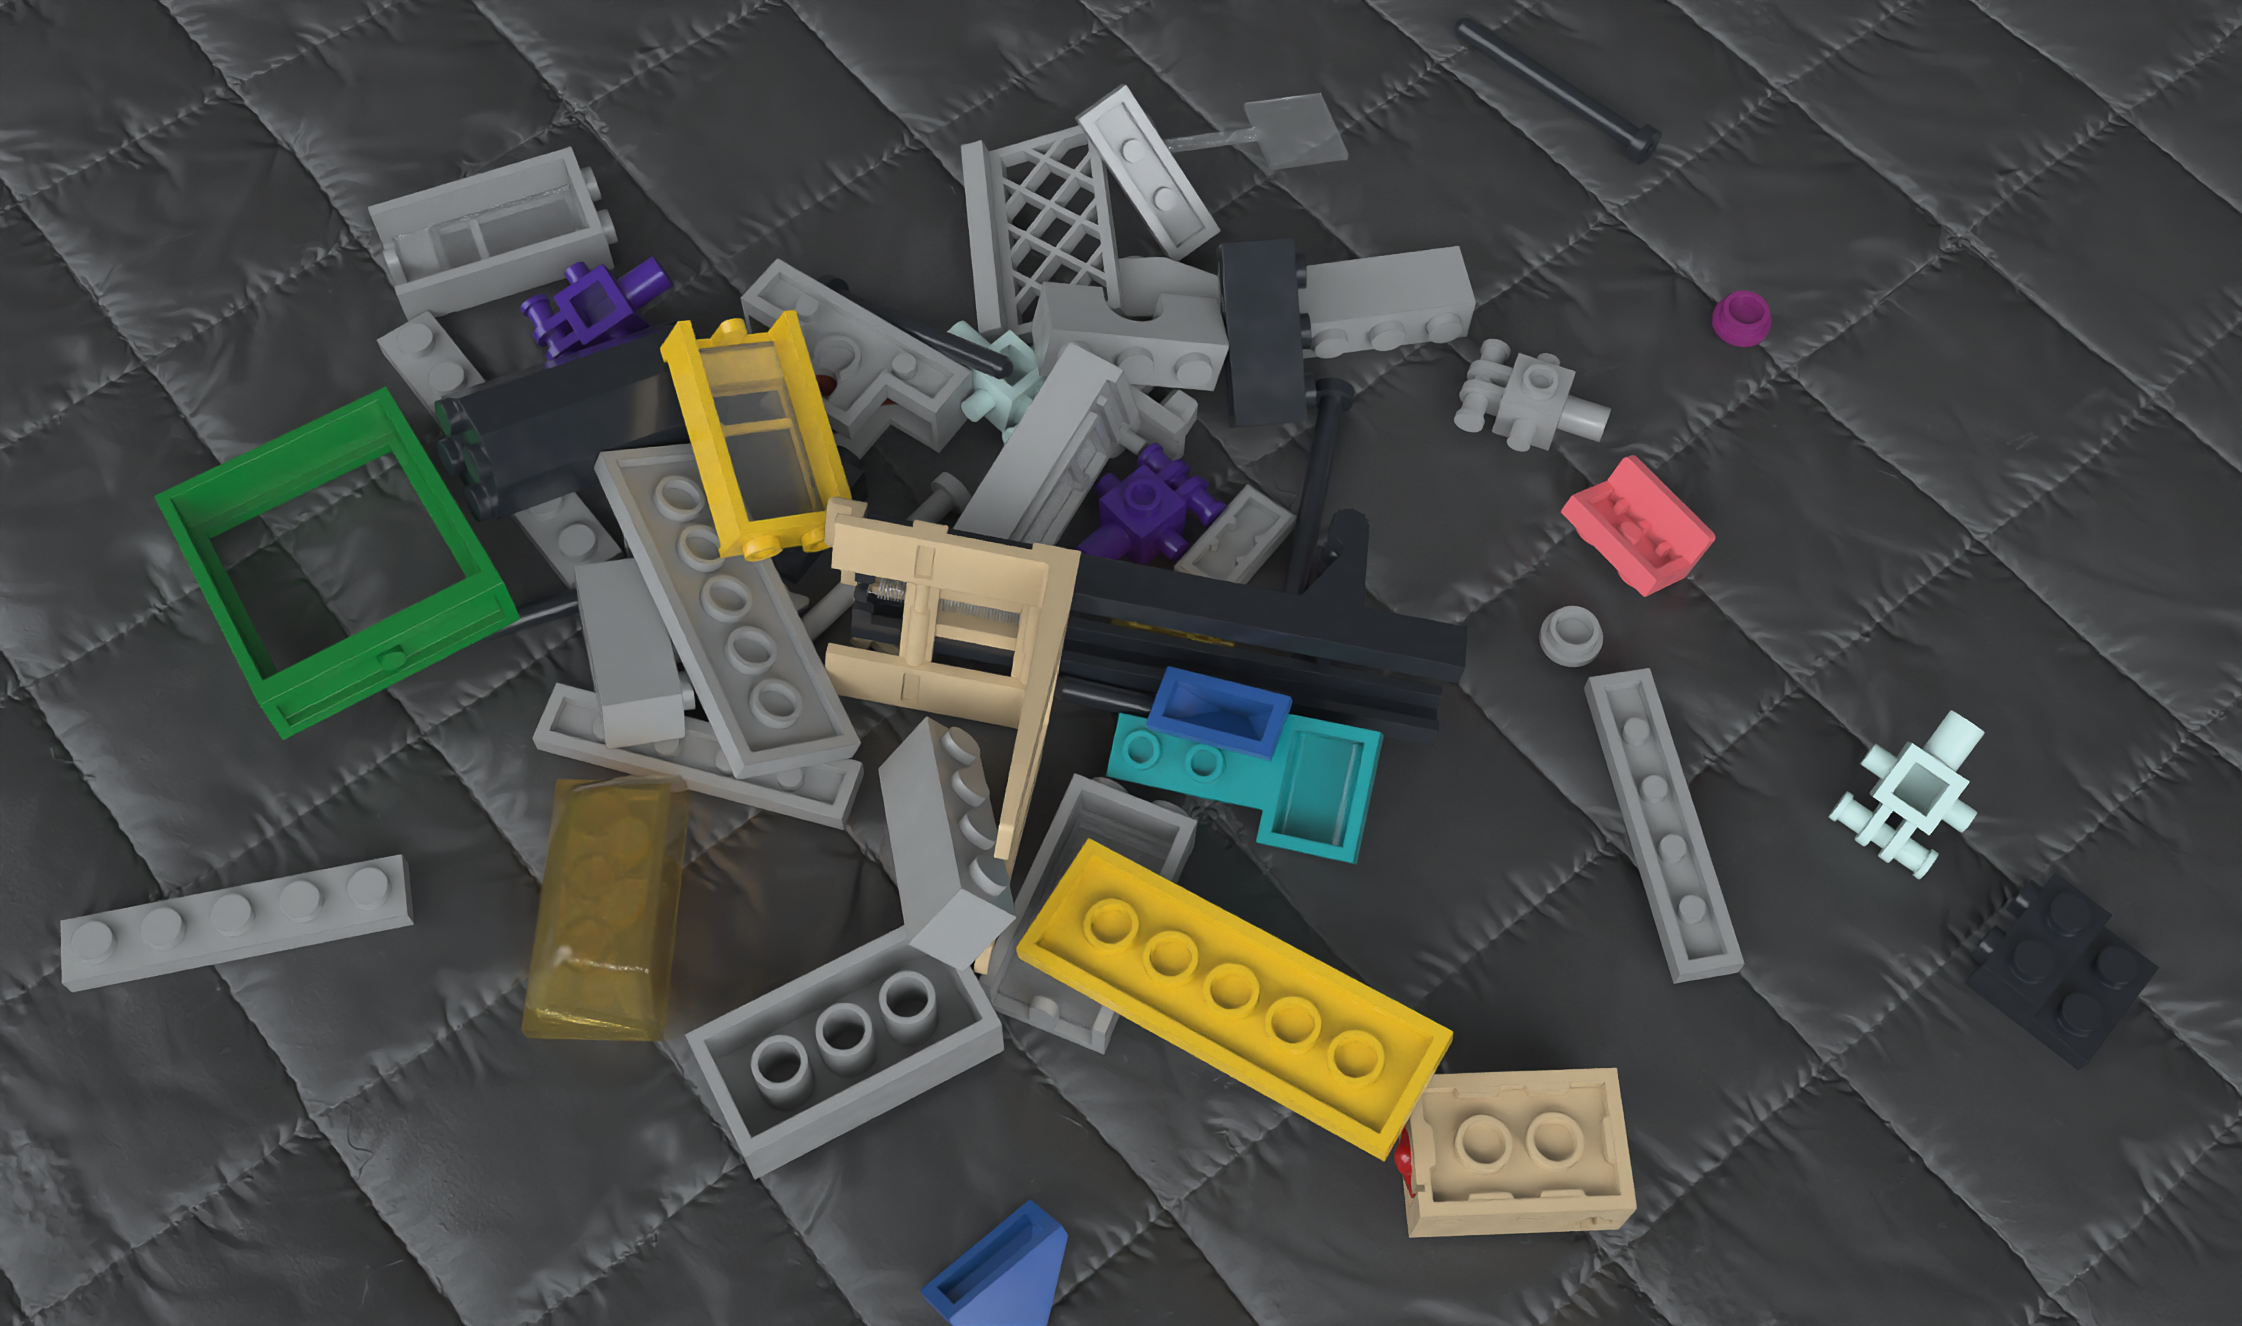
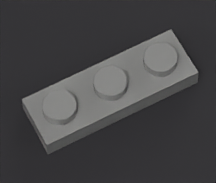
(1147, 173)

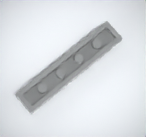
(811, 793)
(1663, 826)
(235, 923)

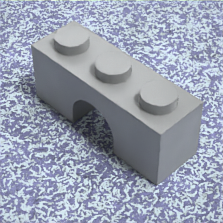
(1175, 349)

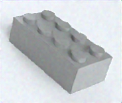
(842, 1047)

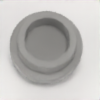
(1571, 636)

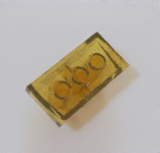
(608, 909)

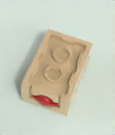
(1517, 1154)

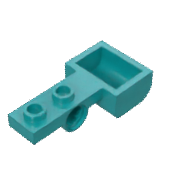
(1309, 793)

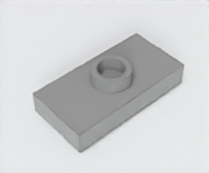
(1239, 539)

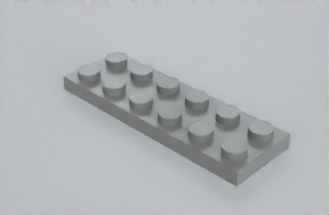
(726, 619)

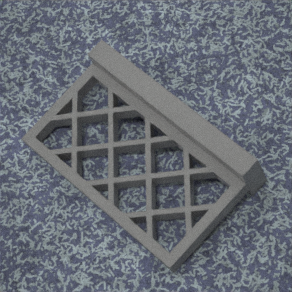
(993, 235)

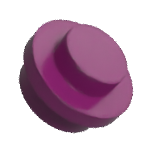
(1742, 319)

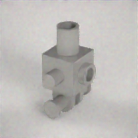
(1526, 399)

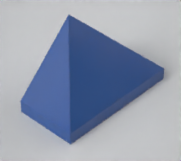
(1219, 713)
(1005, 1275)

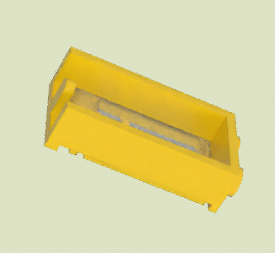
(757, 435)

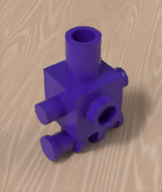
(595, 306)
(1149, 510)

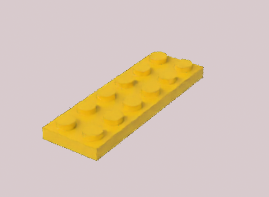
(1236, 997)

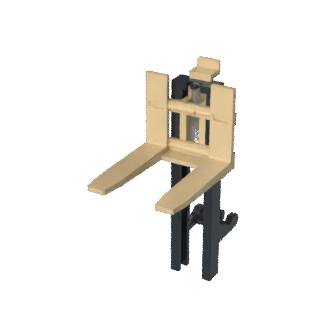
(1012, 607)

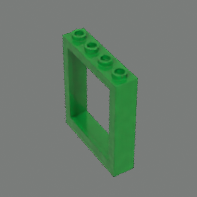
(380, 652)

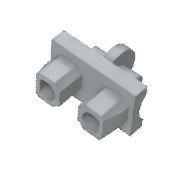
(1159, 423)

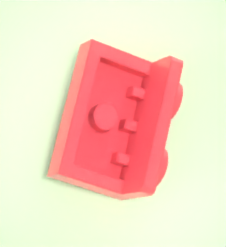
(1640, 527)

